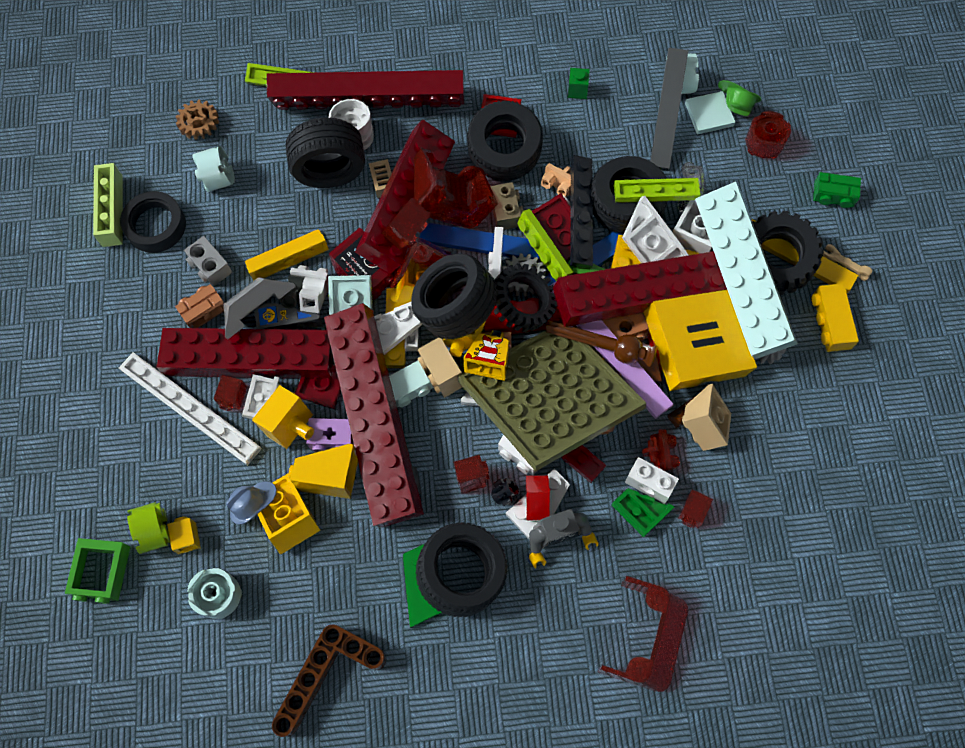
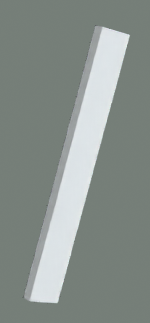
(190, 408)

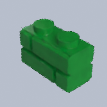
(836, 189)

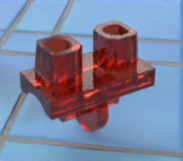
(659, 450)

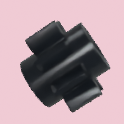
(505, 492)

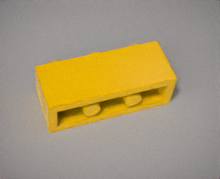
(835, 317)

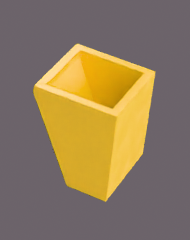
(326, 472)

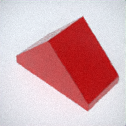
(537, 498)

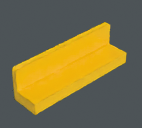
(286, 255)

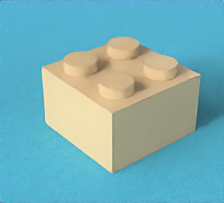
(440, 367)

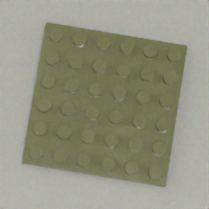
(553, 397)

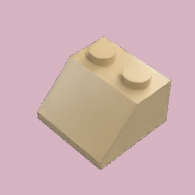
(708, 419)

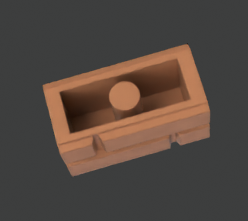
(200, 307)

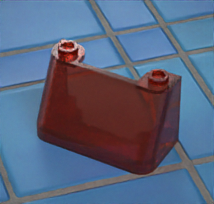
(452, 197)

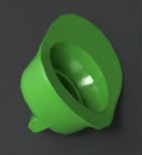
(738, 99)

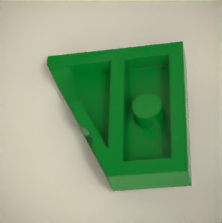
(640, 510)

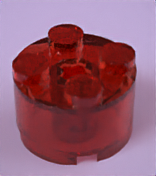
(767, 135)

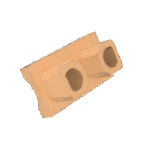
(558, 178)

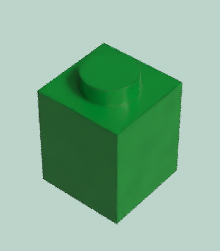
(578, 83)

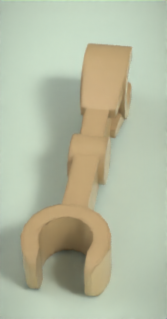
(863, 271)

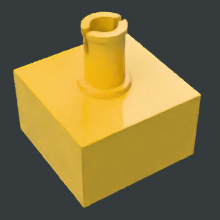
(284, 418)

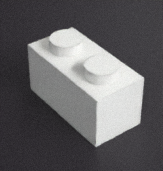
(411, 341)

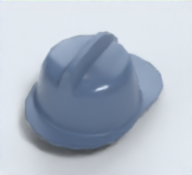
(249, 501)

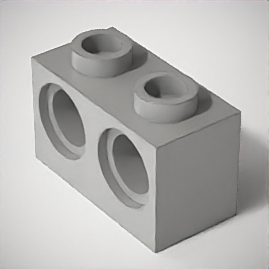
(209, 260)

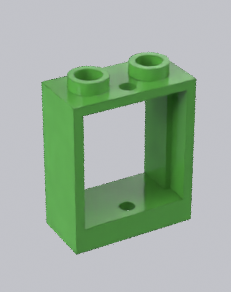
(116, 575)

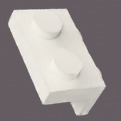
(259, 392)

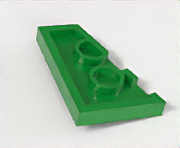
(418, 608)

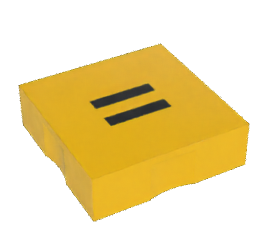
(699, 339)

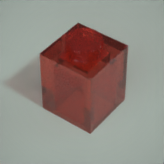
(230, 393)
(695, 509)

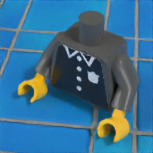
(557, 529)

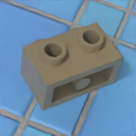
(507, 211)

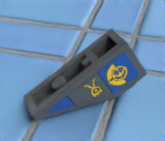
(279, 317)

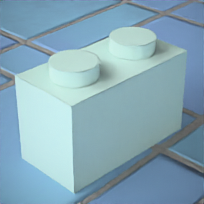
(409, 384)

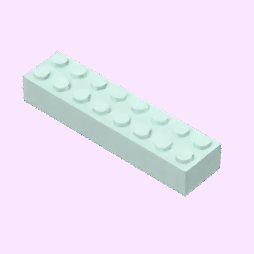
(746, 271)

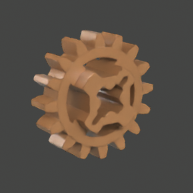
(197, 119)

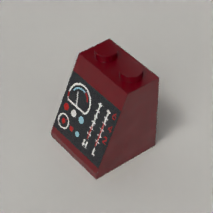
(349, 263)

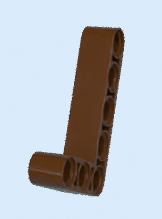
(320, 673)

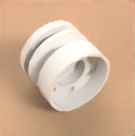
(356, 114)

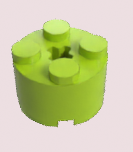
(148, 527)

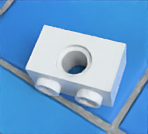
(651, 480)

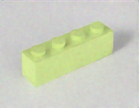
(108, 205)

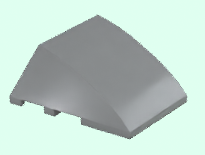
(249, 299)

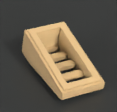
(379, 189)

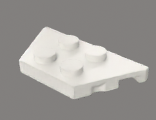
(650, 236)
(495, 257)

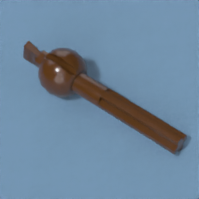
(626, 348)

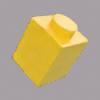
(183, 535)

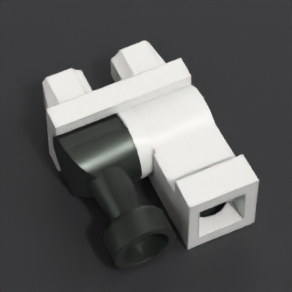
(310, 286)

